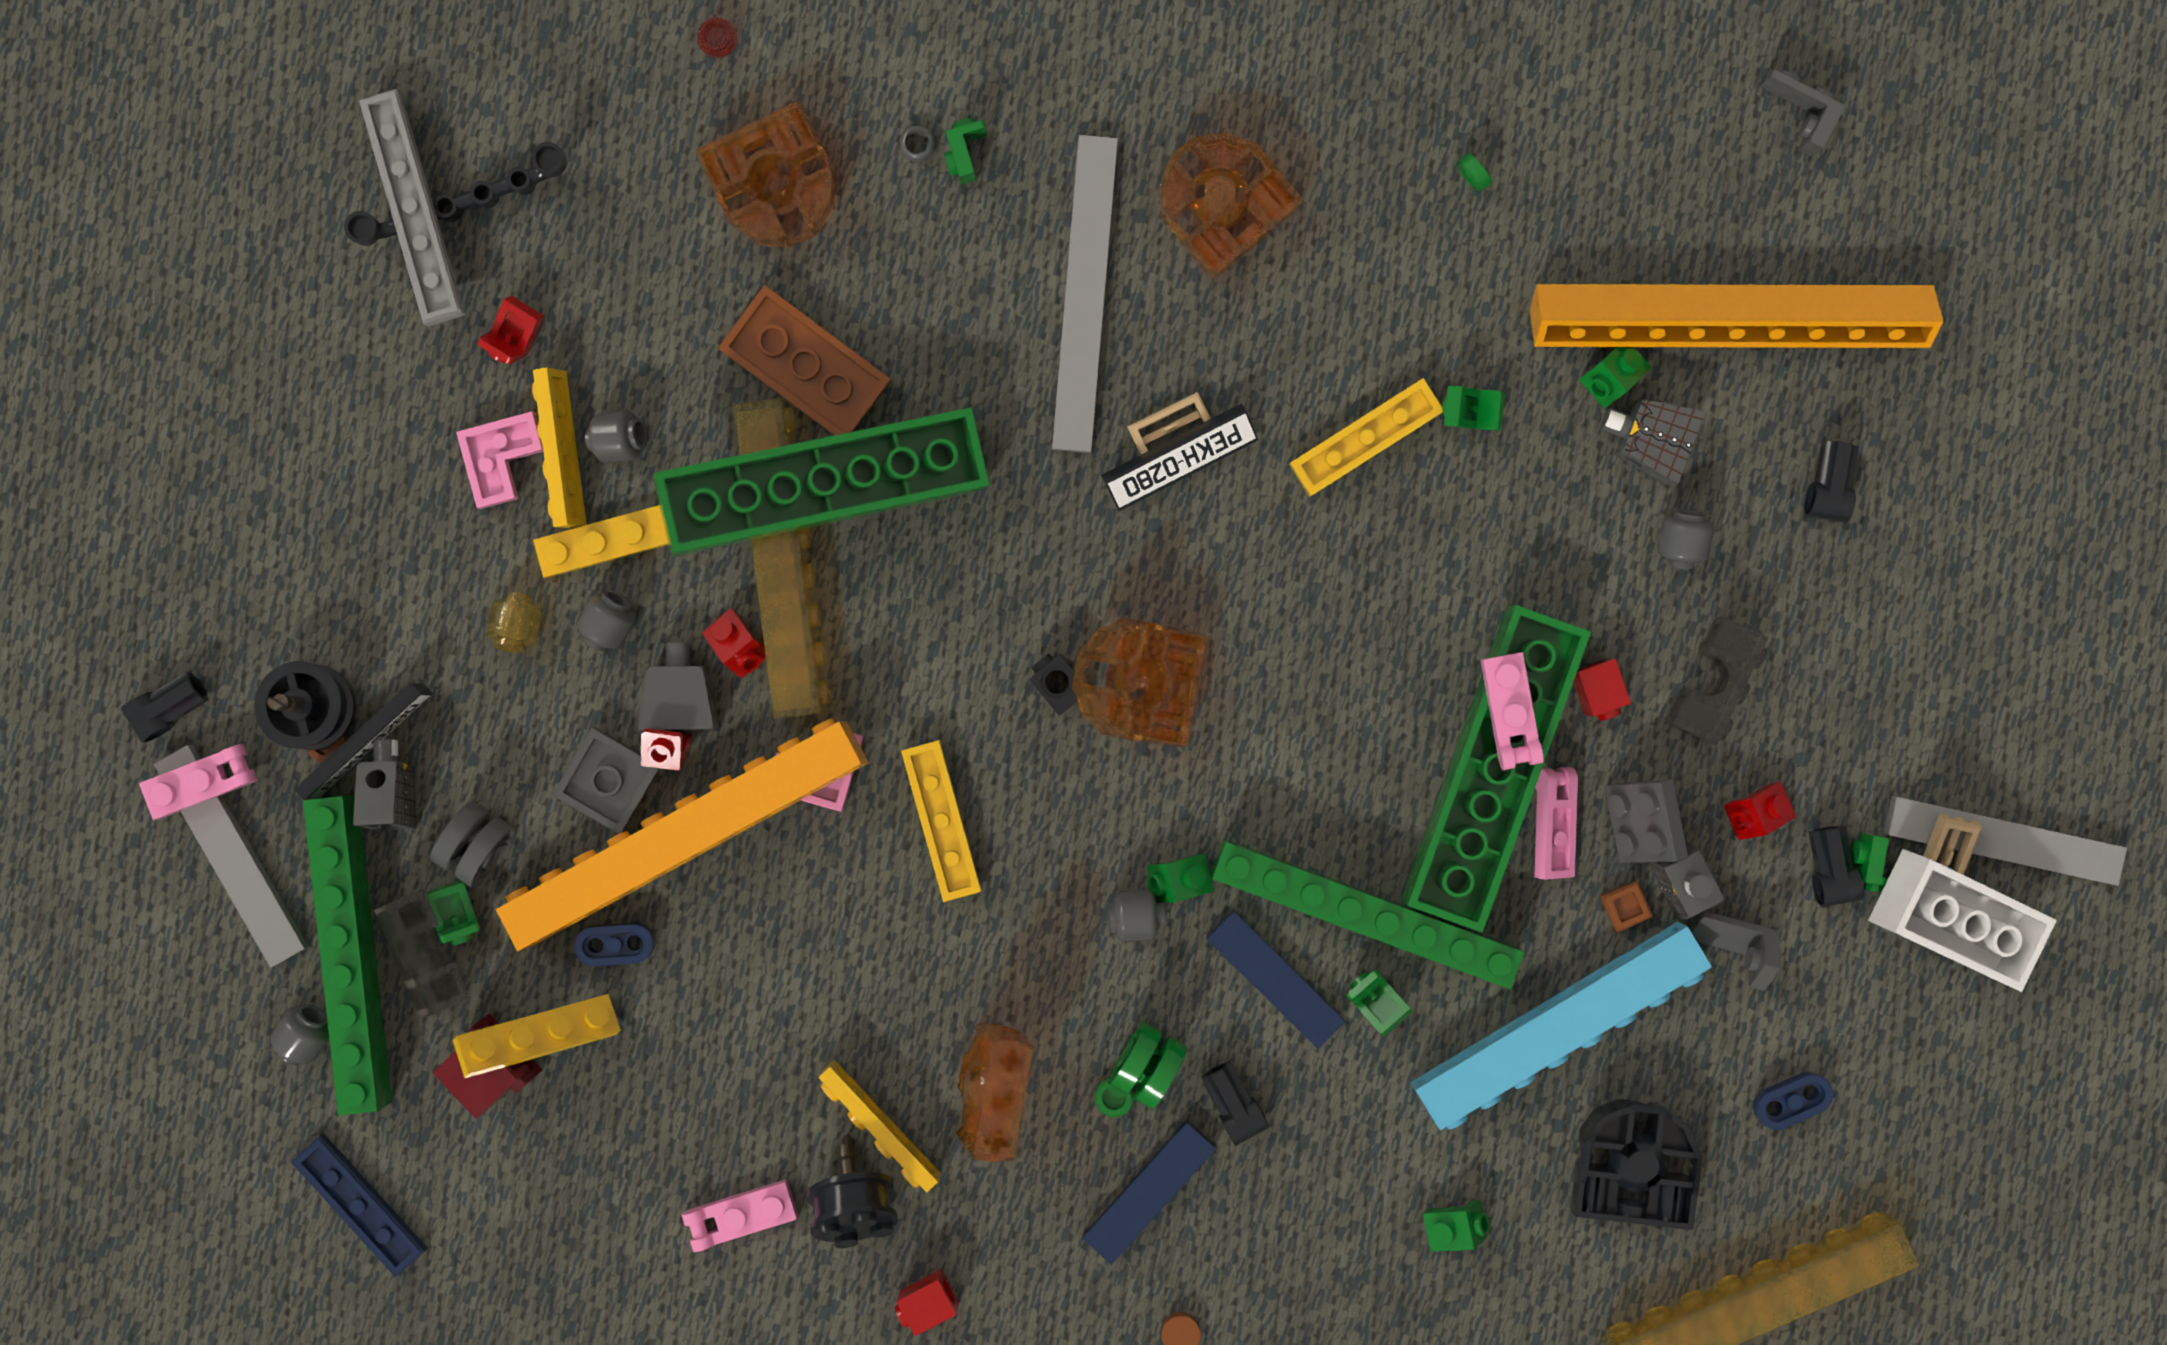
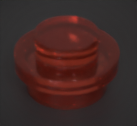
(716, 37)

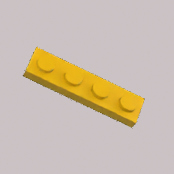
(1366, 437)
(559, 448)
(601, 542)
(941, 820)
(536, 1035)
(890, 1139)

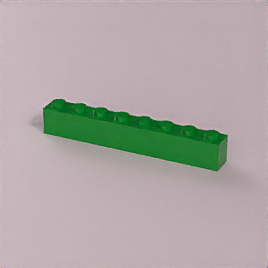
(1366, 913)
(347, 955)

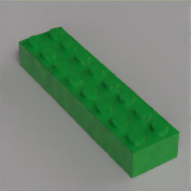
(820, 481)
(1480, 802)

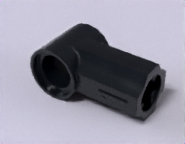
(1832, 492)
(155, 712)
(1835, 876)
(1238, 1110)

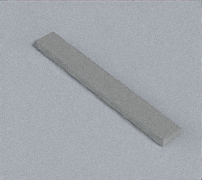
(1085, 294)

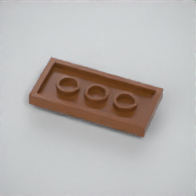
(804, 363)

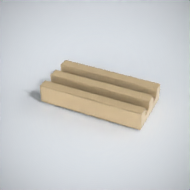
(1134, 428)
(1966, 848)

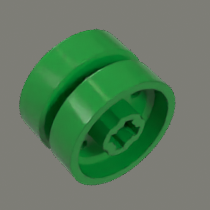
(1148, 1065)

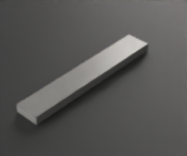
(412, 207)
(2013, 842)
(239, 870)

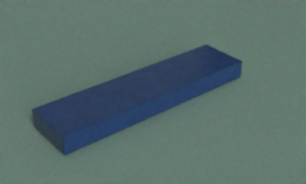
(1275, 979)
(1148, 1192)
(359, 1205)

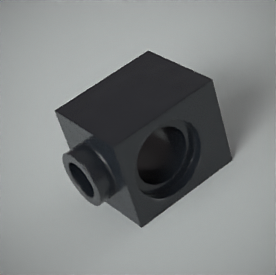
(1059, 701)

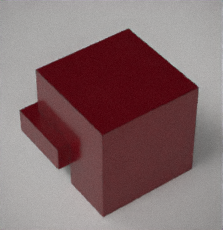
(484, 1090)

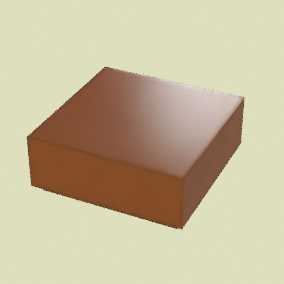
(1626, 906)

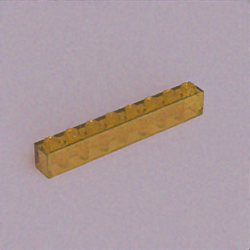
(784, 582)
(1777, 1289)

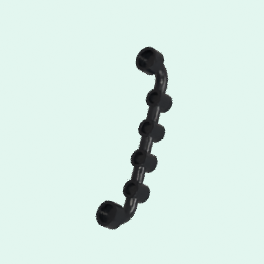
(547, 160)

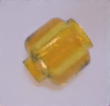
(513, 623)

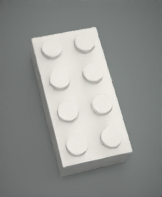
(1962, 919)

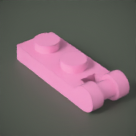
(1511, 709)
(197, 782)
(1556, 823)
(741, 1215)

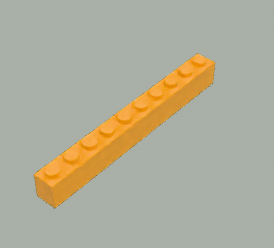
(1735, 315)
(681, 835)

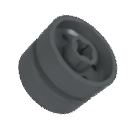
(472, 843)

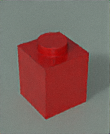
(1601, 689)
(926, 1303)

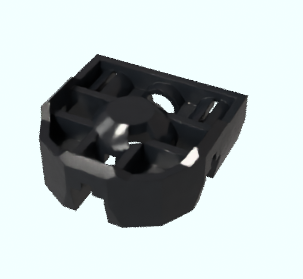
(1670, 1195)

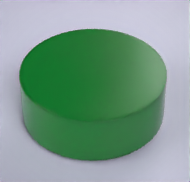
(1474, 172)
(1111, 1100)

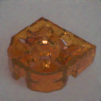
(762, 181)
(1267, 197)
(1148, 670)
(993, 1091)

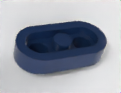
(616, 944)
(1791, 1102)

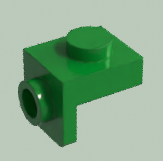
(958, 158)
(1615, 374)
(1473, 408)
(1869, 858)
(1180, 879)
(453, 913)
(1378, 1002)
(1456, 1227)

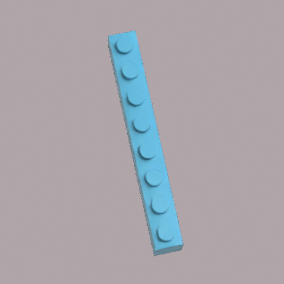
(1561, 1025)

